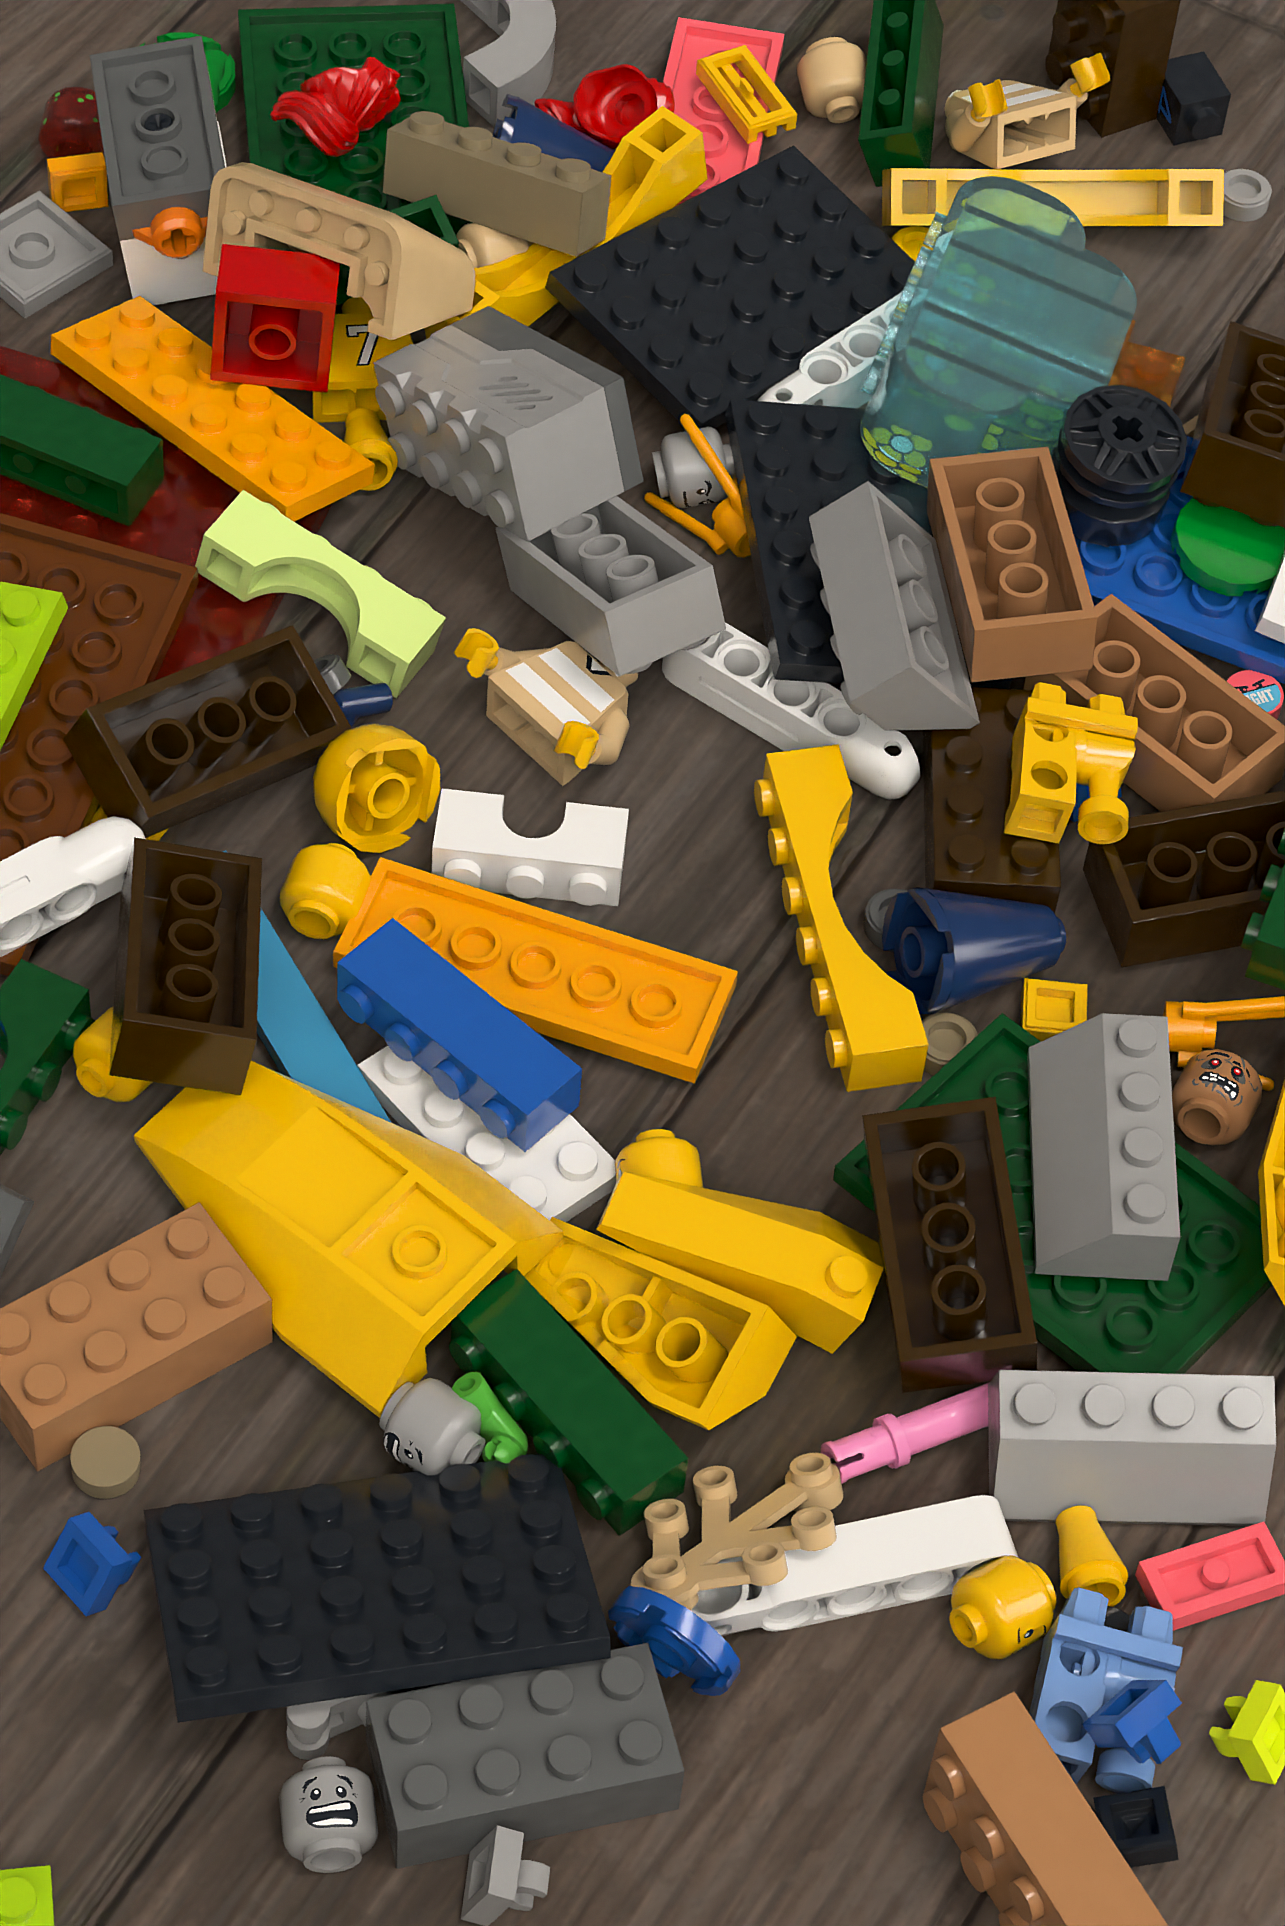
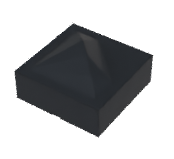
(1139, 1825)

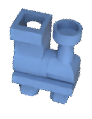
(1085, 1668)

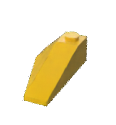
(782, 1255)
(664, 1329)

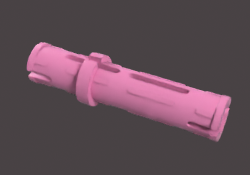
(896, 1439)

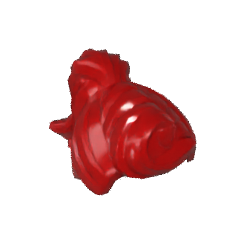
(611, 103)
(340, 104)

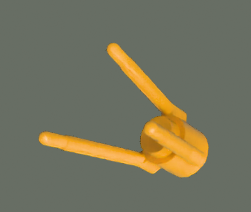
(728, 515)
(1195, 1023)

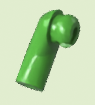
(501, 1432)

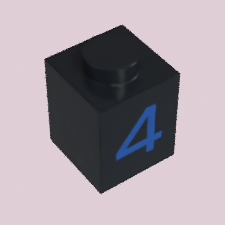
(1192, 99)

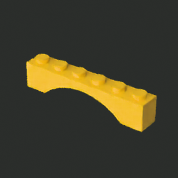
(650, 175)
(1094, 196)
(869, 1015)

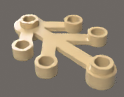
(809, 1489)

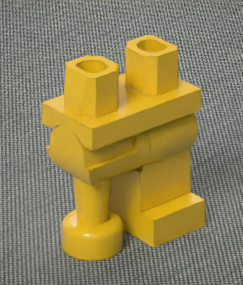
(1066, 747)

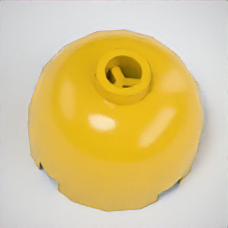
(375, 786)

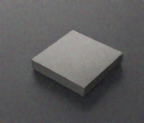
(45, 254)

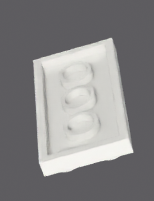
(555, 1176)

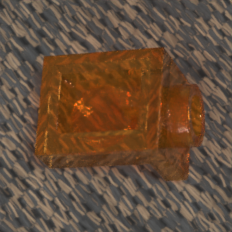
(1148, 369)

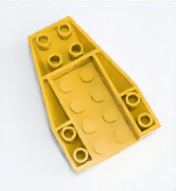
(344, 1221)

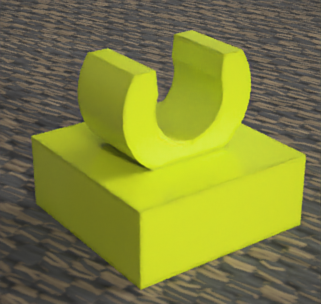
(1256, 1732)

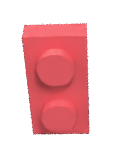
(1214, 1575)

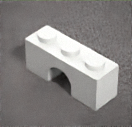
(573, 864)

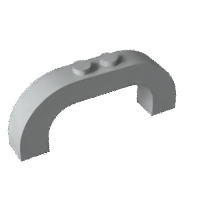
(514, 63)

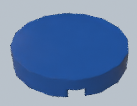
(676, 1639)

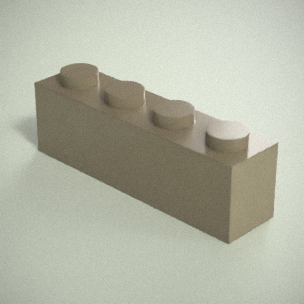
(498, 183)

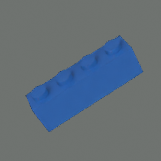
(458, 1035)

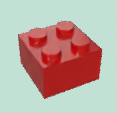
(274, 318)

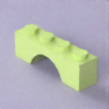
(263, 552)

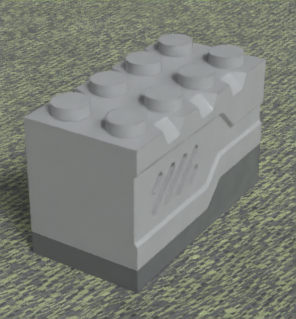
(509, 422)

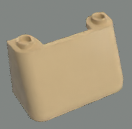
(393, 264)

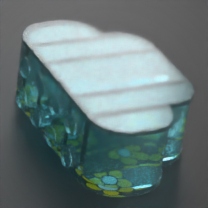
(993, 331)

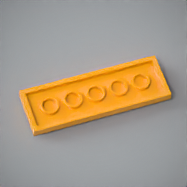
(228, 427)
(557, 970)

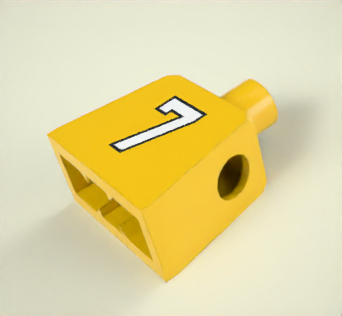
(352, 367)

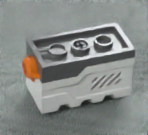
(160, 162)

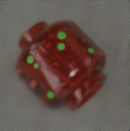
(70, 124)

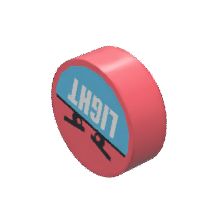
(1261, 689)

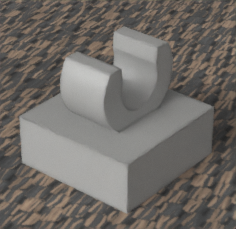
(500, 1878)

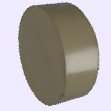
(946, 1038)
(105, 1462)

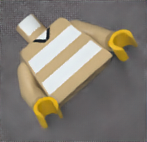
(1017, 120)
(552, 702)

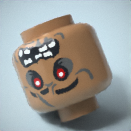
(1216, 1097)

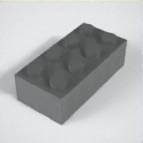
(523, 1754)

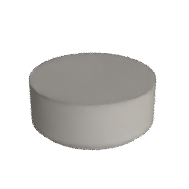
(1245, 195)

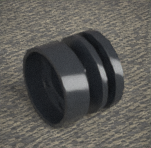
(1117, 463)

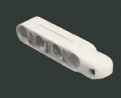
(837, 367)
(738, 681)
(62, 879)
(867, 1568)

